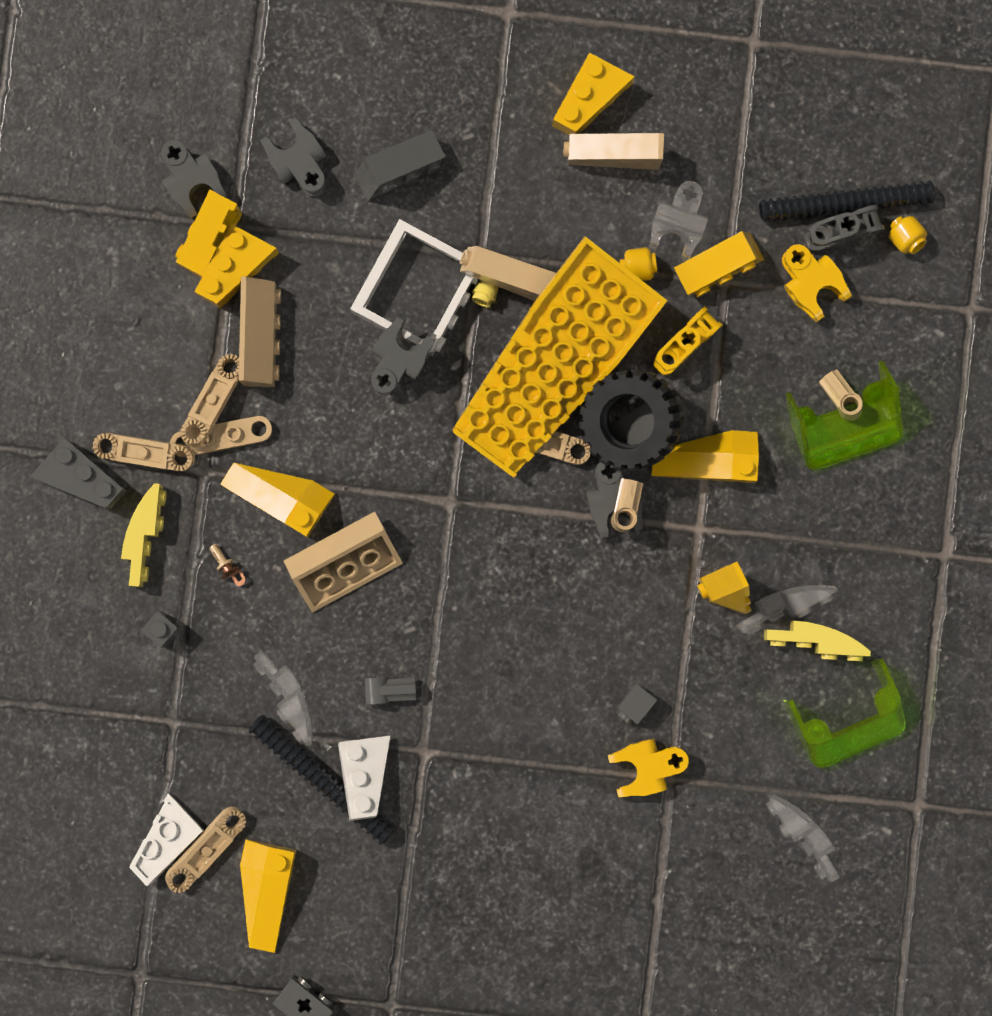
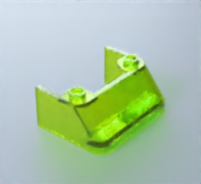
(831, 439)
(827, 748)

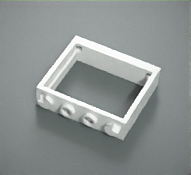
(449, 318)

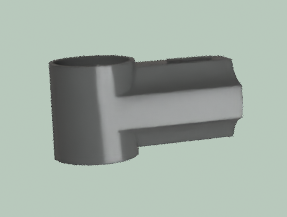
(385, 690)

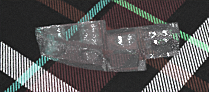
(793, 600)
(294, 706)
(798, 826)

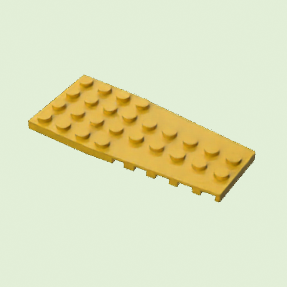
(556, 355)

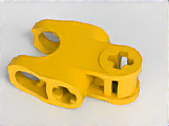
(810, 277)
(697, 330)
(651, 767)

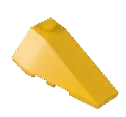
(718, 457)
(283, 496)
(726, 588)
(265, 884)

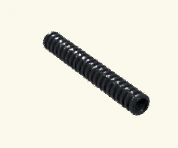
(846, 201)
(315, 774)

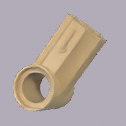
(841, 393)
(627, 502)

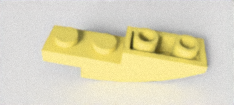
(144, 523)
(827, 640)

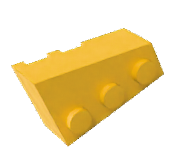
(591, 93)
(207, 233)
(236, 257)
(719, 264)

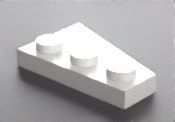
(363, 774)
(169, 838)

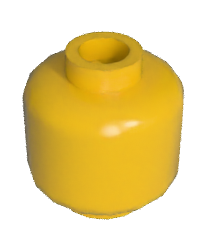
(908, 234)
(640, 263)

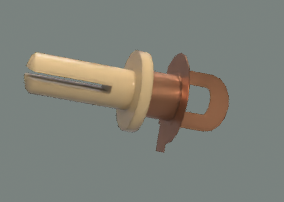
(225, 566)

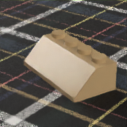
(258, 333)
(343, 562)

